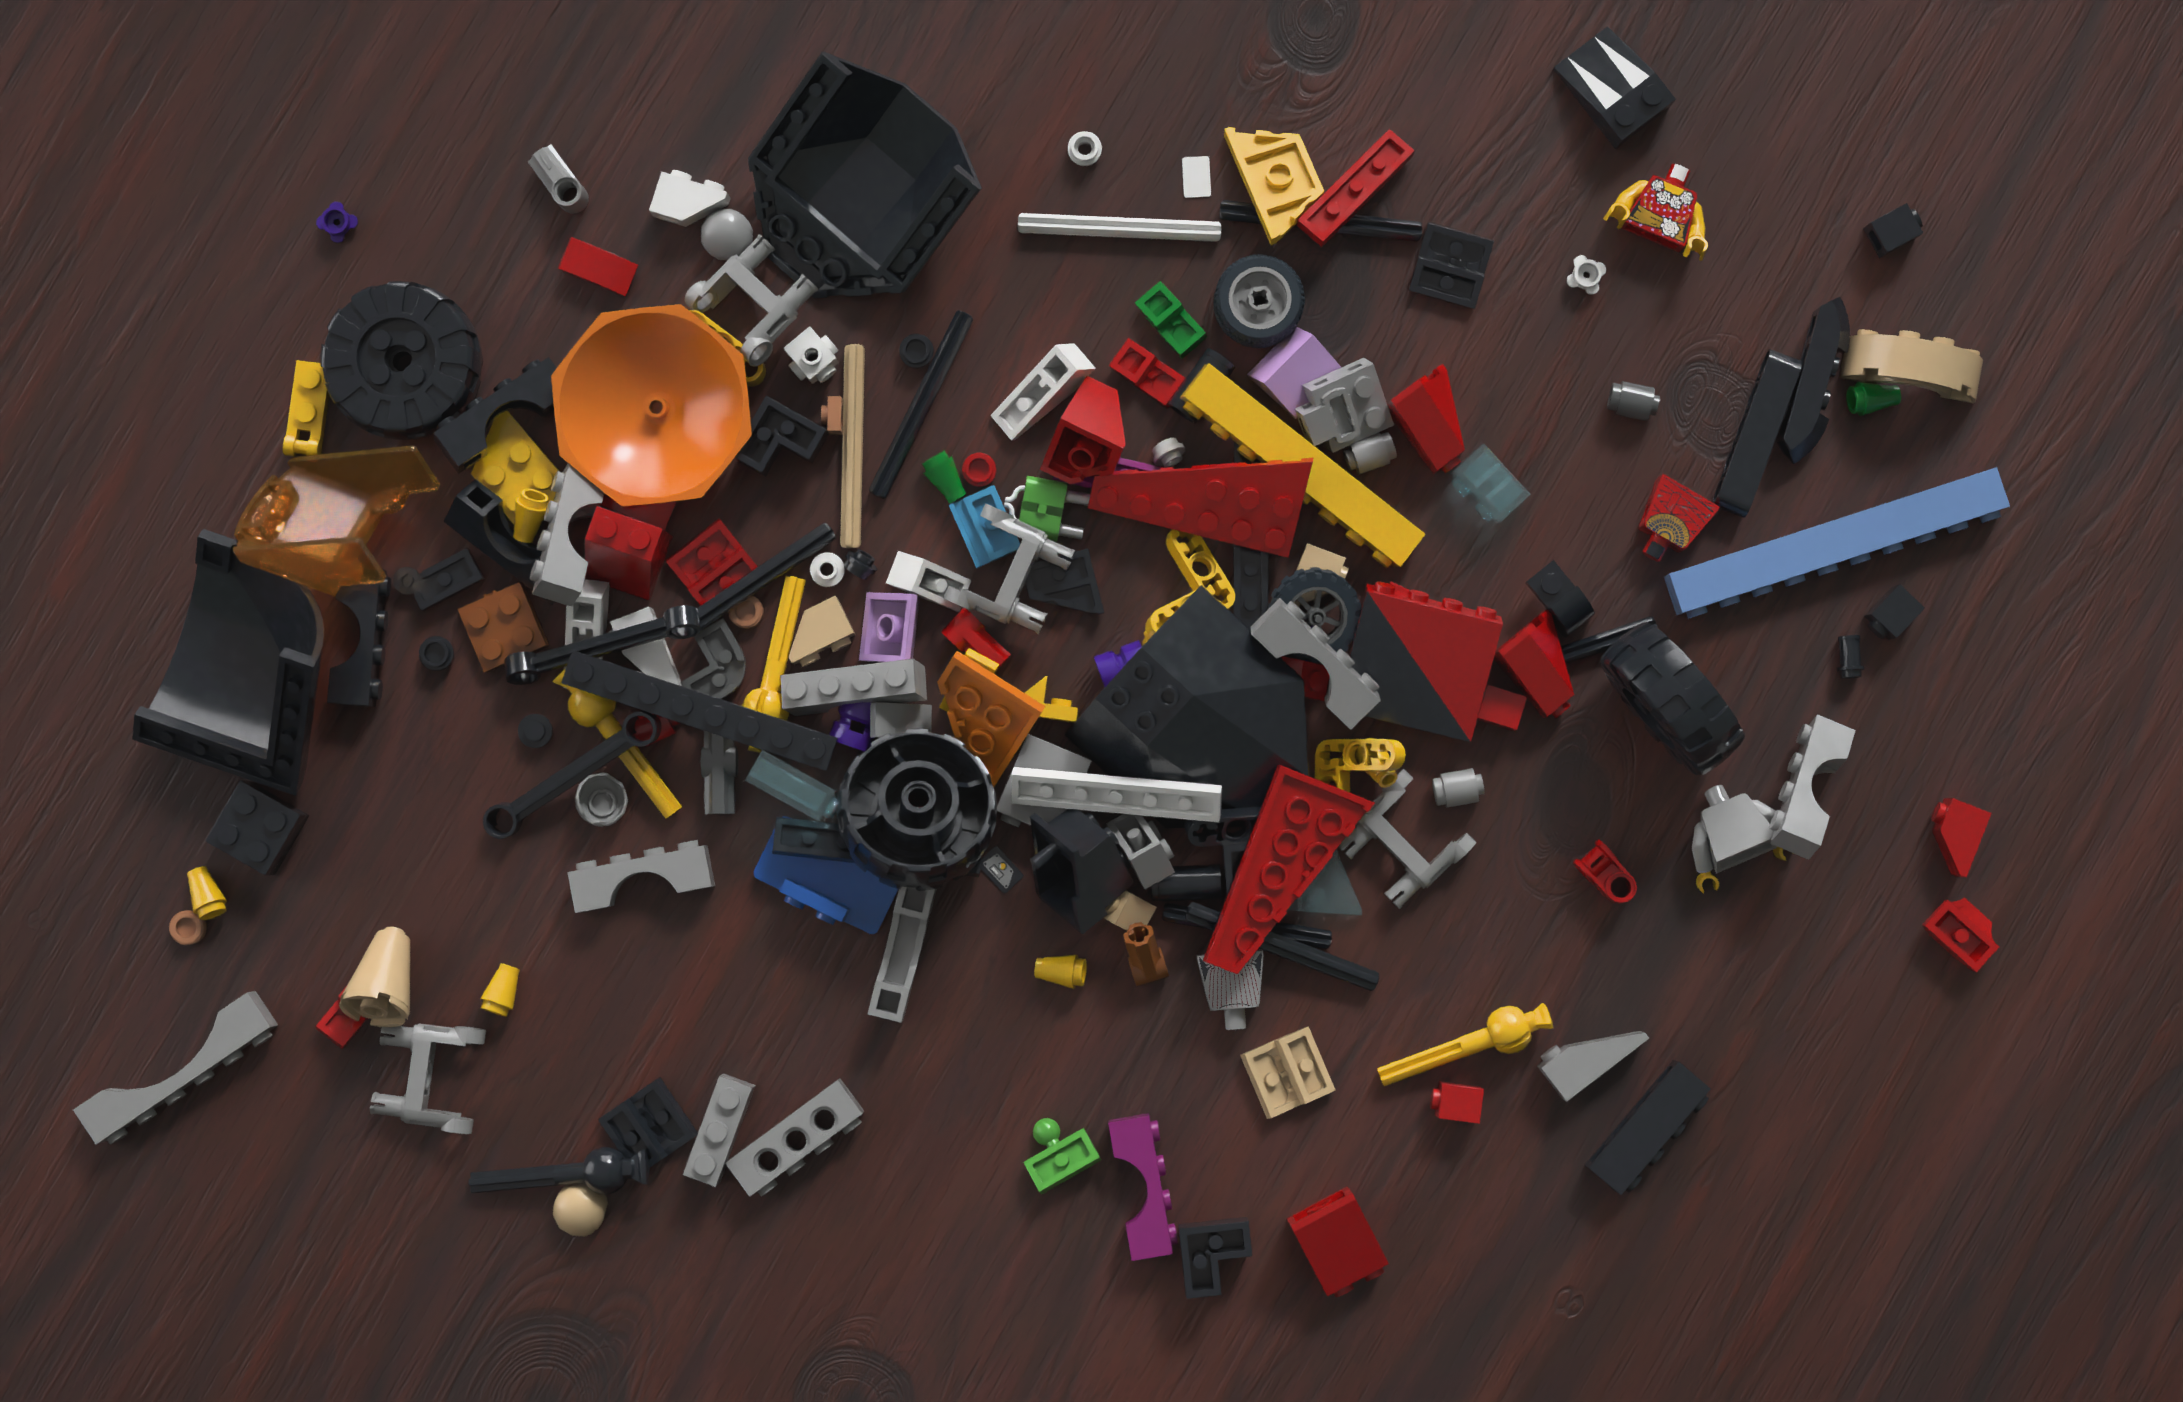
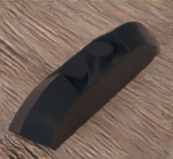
(1802, 421)

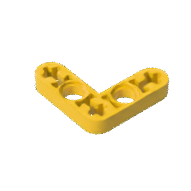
(1203, 555)
(1339, 769)

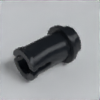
(1850, 657)

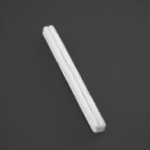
(1119, 227)

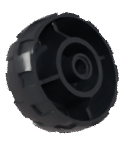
(372, 337)
(1672, 698)
(911, 843)

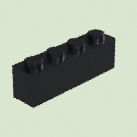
(1648, 1127)

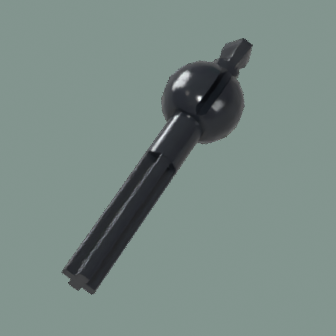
(603, 1172)

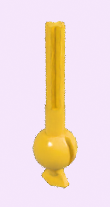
(768, 697)
(597, 711)
(1506, 1030)

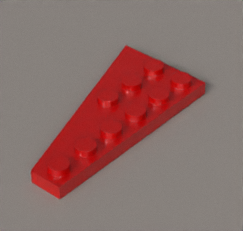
(1224, 502)
(1286, 851)

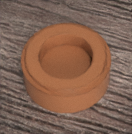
(748, 613)
(187, 928)

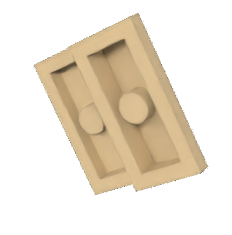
(1287, 1072)

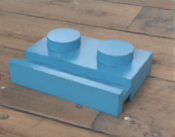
(982, 539)

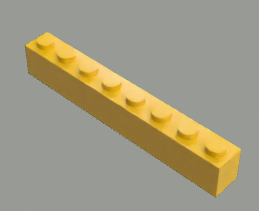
(1329, 485)

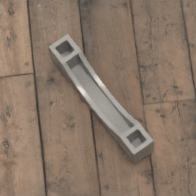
(234, 1029)

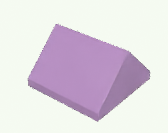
(1291, 365)
(889, 627)

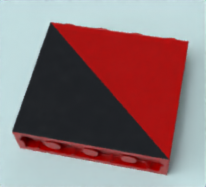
(1425, 658)

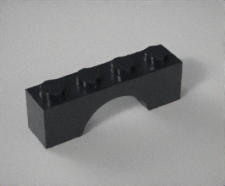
(464, 437)
(481, 520)
(357, 678)

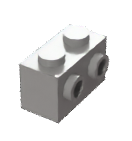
(1142, 848)

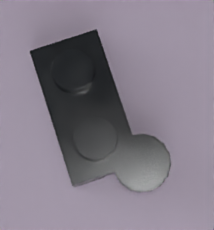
(439, 580)

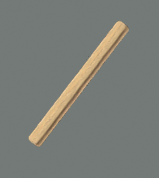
(852, 446)

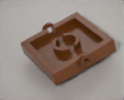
(502, 626)

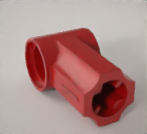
(968, 632)

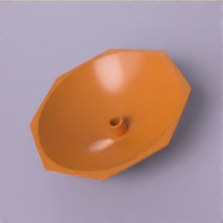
(651, 405)

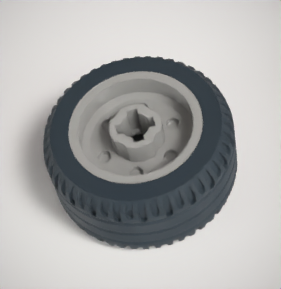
(1261, 324)

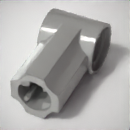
(558, 179)

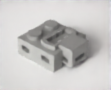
(1344, 407)

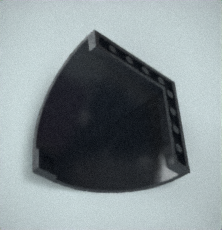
(240, 673)

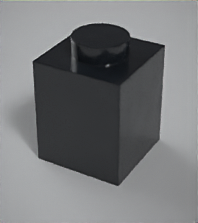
(1894, 230)
(1893, 613)

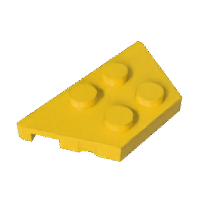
(1276, 177)
(513, 464)

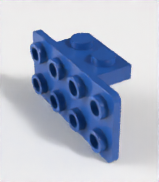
(832, 887)

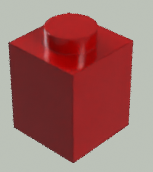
(1501, 708)
(1457, 1102)

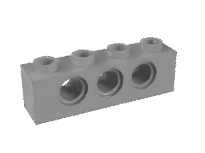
(747, 1164)

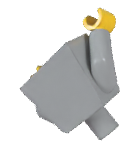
(1730, 833)

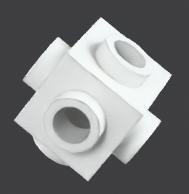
(805, 346)

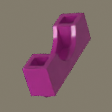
(1148, 1231)

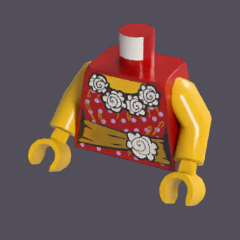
(1663, 212)

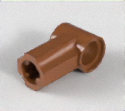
(1144, 954)

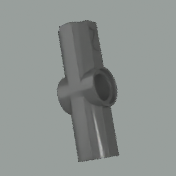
(719, 771)

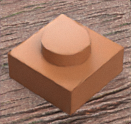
(833, 415)

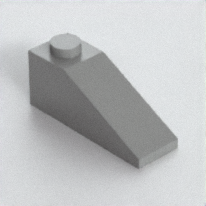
(1580, 1063)

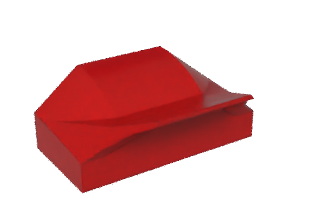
(1962, 932)

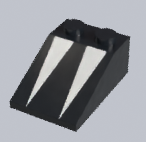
(1614, 86)

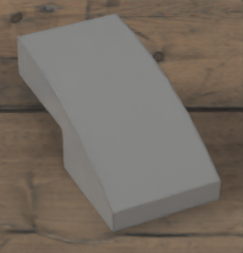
(898, 717)

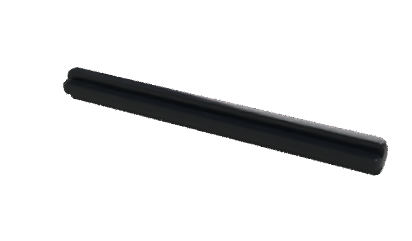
(1356, 225)
(921, 404)
(1295, 951)

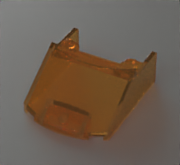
(324, 511)

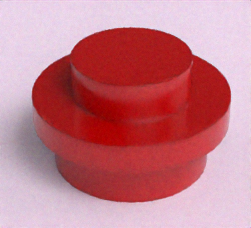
(979, 469)

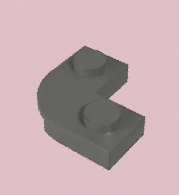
(725, 660)

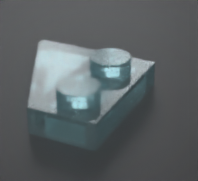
(1330, 891)

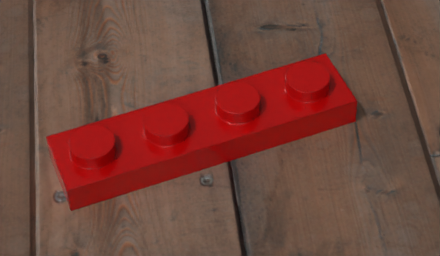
(1355, 188)

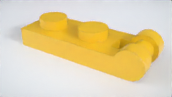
(307, 410)

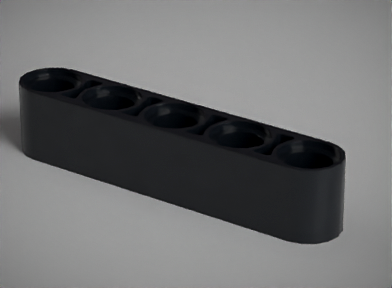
(1757, 433)

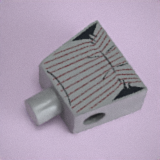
(1231, 990)

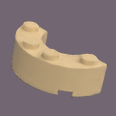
(1913, 362)

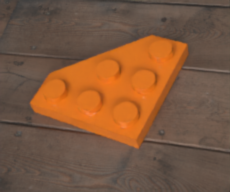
(987, 712)

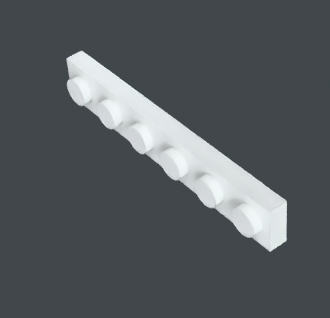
(1116, 794)

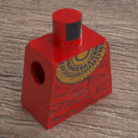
(1673, 517)

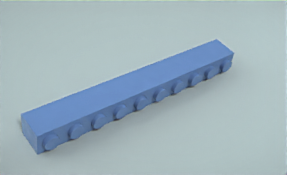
(1837, 541)

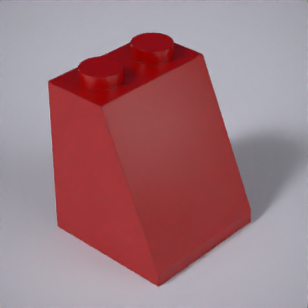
(625, 552)
(1338, 1242)

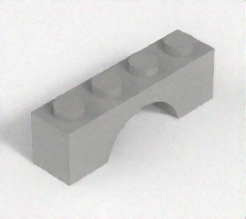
(561, 569)
(1286, 633)
(877, 682)
(1801, 821)
(597, 886)
(901, 954)

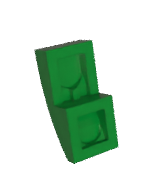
(1171, 319)

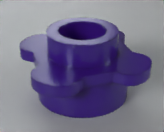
(334, 212)

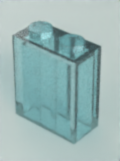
(793, 787)

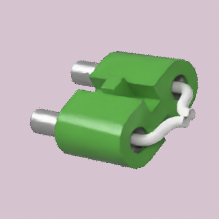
(1044, 505)

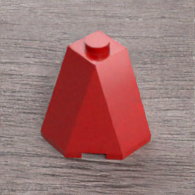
(1430, 420)
(1087, 436)
(1538, 666)

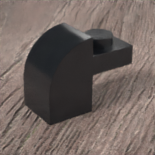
(1561, 598)

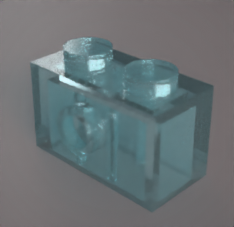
(1488, 484)

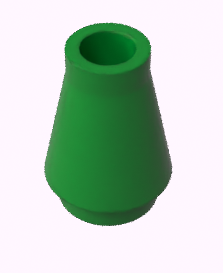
(1869, 397)
(944, 476)

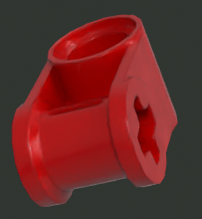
(1605, 872)

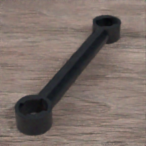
(676, 623)
(571, 774)

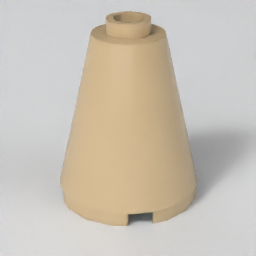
(381, 981)

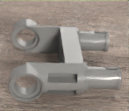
(780, 310)
(1032, 547)
(1418, 871)
(414, 1104)

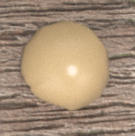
(579, 1209)

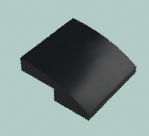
(1451, 265)
(649, 1122)

